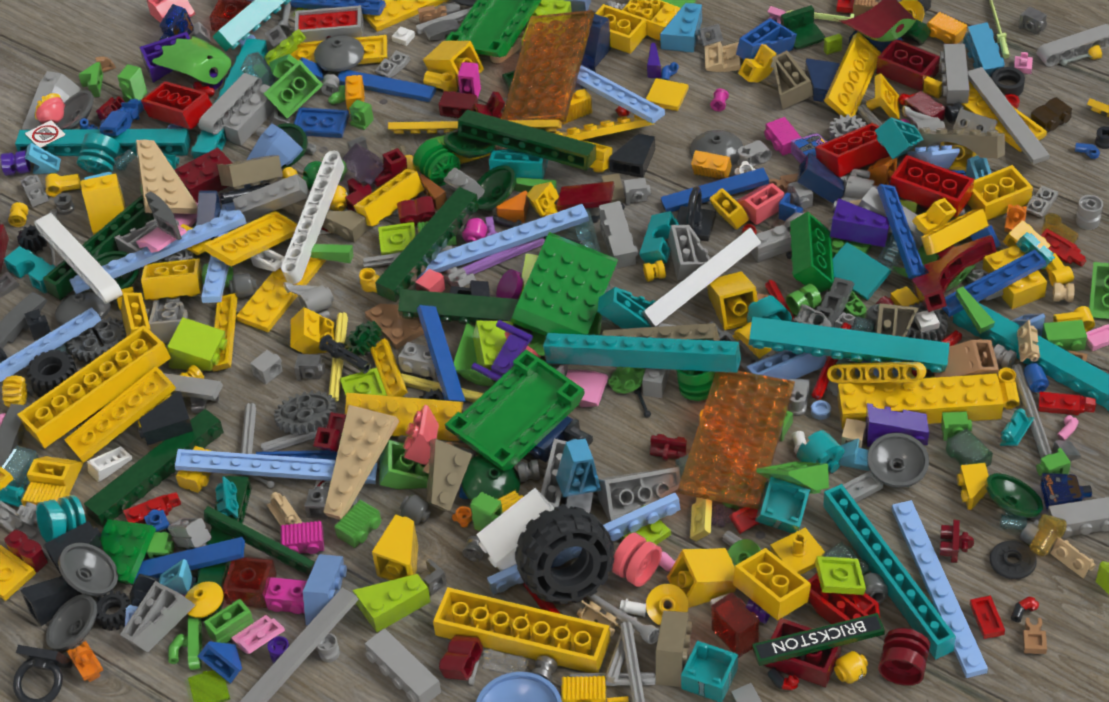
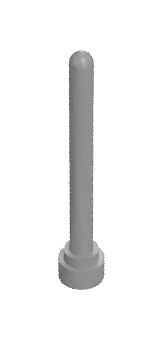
(284, 22)
(648, 632)

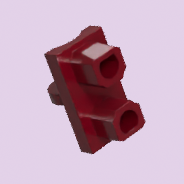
(109, 106)
(668, 447)
(952, 548)

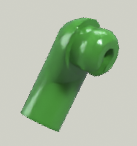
(338, 97)
(173, 649)

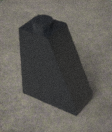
(633, 156)
(165, 420)
(82, 534)
(47, 597)

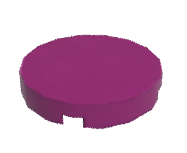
(510, 285)

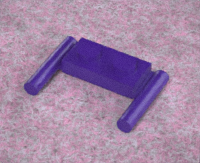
(510, 351)

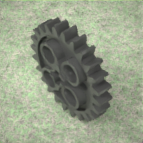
(86, 344)
(305, 412)

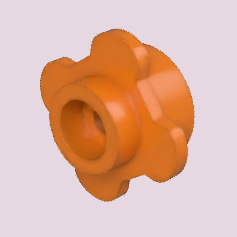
(463, 512)

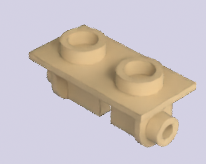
(1027, 339)
(282, 510)
(1072, 557)
(592, 613)

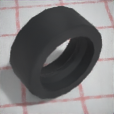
(1012, 74)

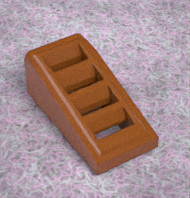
(434, 191)

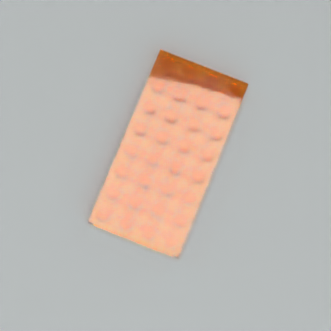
(548, 66)
(736, 437)

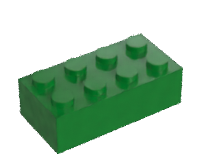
(811, 252)

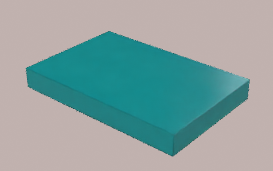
(861, 269)

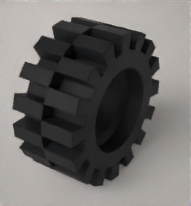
(108, 601)

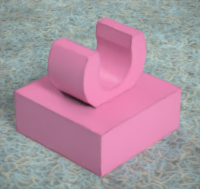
(775, 14)
(1023, 63)

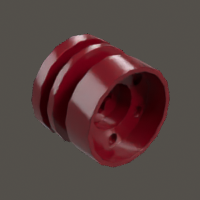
(904, 657)

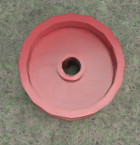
(636, 559)

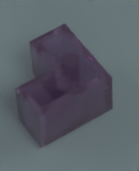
(363, 163)

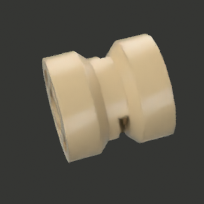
(1063, 292)

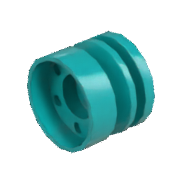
(98, 153)
(59, 516)

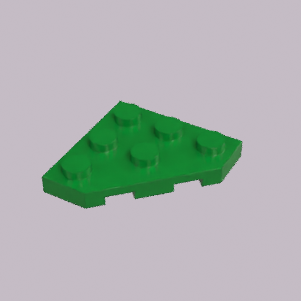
(126, 546)

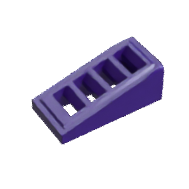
(653, 64)

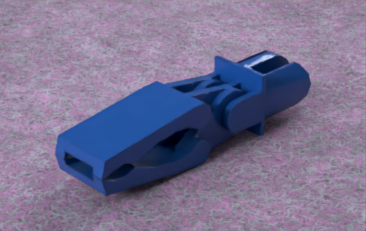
(121, 119)

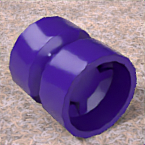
(15, 163)

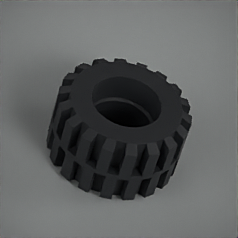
(50, 370)

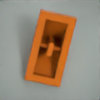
(514, 208)

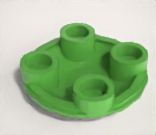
(626, 379)

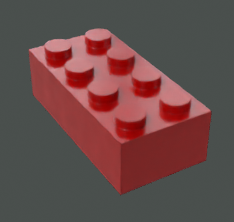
(176, 104)
(851, 150)
(928, 183)

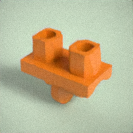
(1015, 215)
(85, 662)

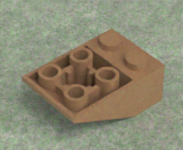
(970, 358)

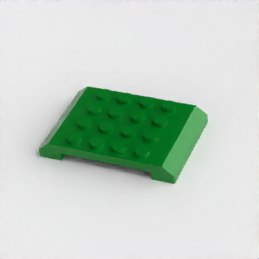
(494, 25)
(564, 288)
(517, 411)

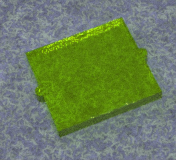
(209, 687)

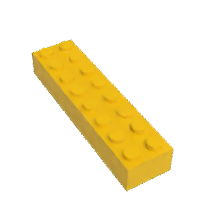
(93, 386)
(972, 394)
(523, 630)

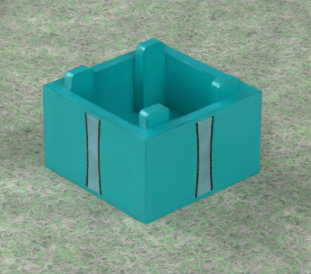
(782, 505)
(709, 671)

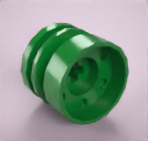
(435, 161)
(695, 384)

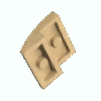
(722, 58)

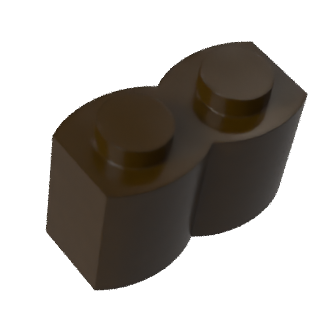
(1052, 114)

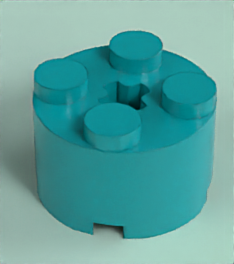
(768, 308)
(821, 449)

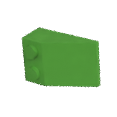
(293, 89)
(1100, 291)
(399, 471)
(804, 474)

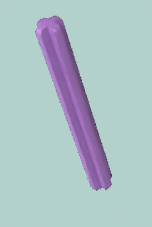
(502, 256)

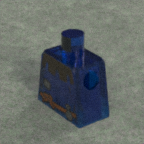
(176, 22)
(1062, 489)

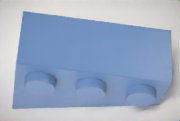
(322, 584)

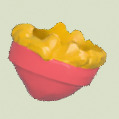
(50, 108)

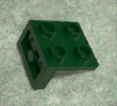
(802, 23)

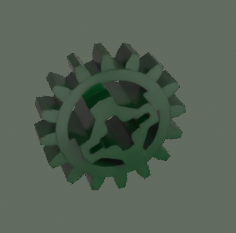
(363, 338)

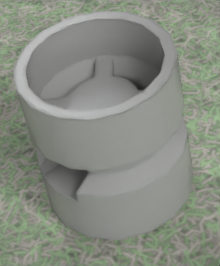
(1089, 212)

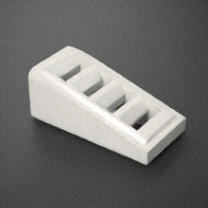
(268, 260)
(102, 466)

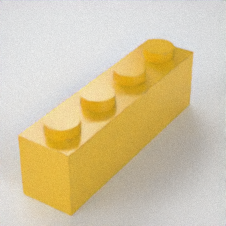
(385, 199)

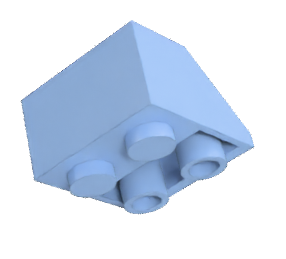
(938, 156)

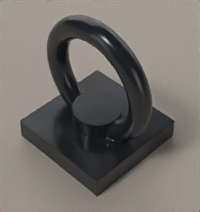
(699, 219)
(44, 660)

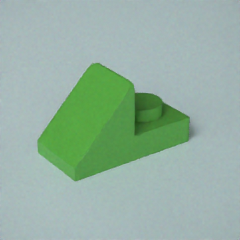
(282, 65)
(92, 78)

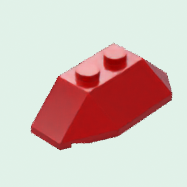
(838, 606)

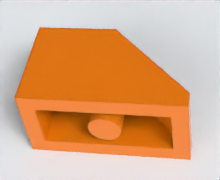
(882, 171)

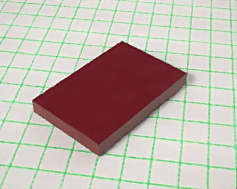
(587, 194)

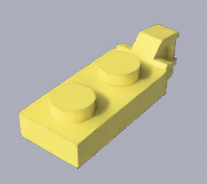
(701, 519)

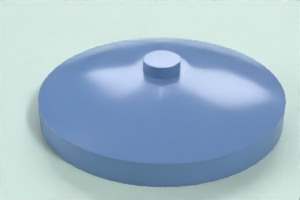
(519, 688)

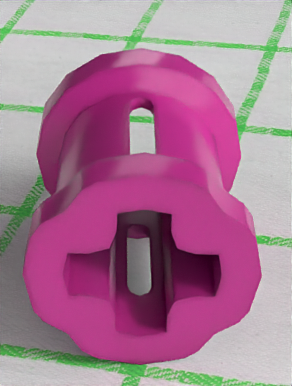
(719, 100)

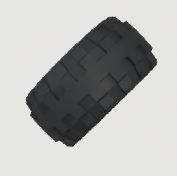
(547, 538)

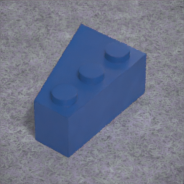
(768, 33)

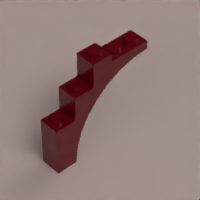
(949, 264)

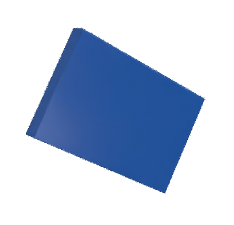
(322, 122)

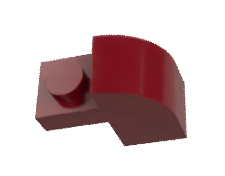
(493, 106)
(393, 163)
(356, 193)
(330, 437)

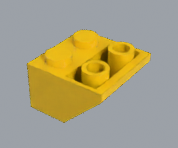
(308, 330)
(54, 471)

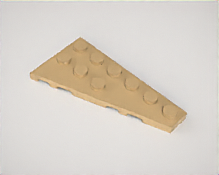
(162, 180)
(359, 449)

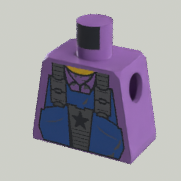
(802, 146)

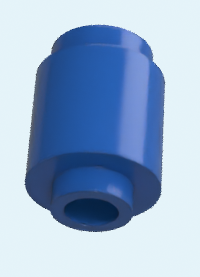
(1036, 378)

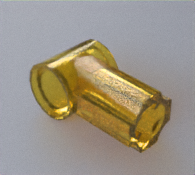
(1053, 222)
(1049, 529)

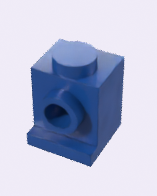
(158, 520)

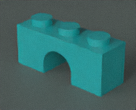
(654, 244)
(23, 262)

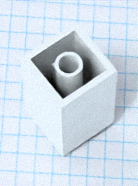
(503, 533)

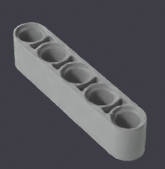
(1073, 45)
(229, 103)

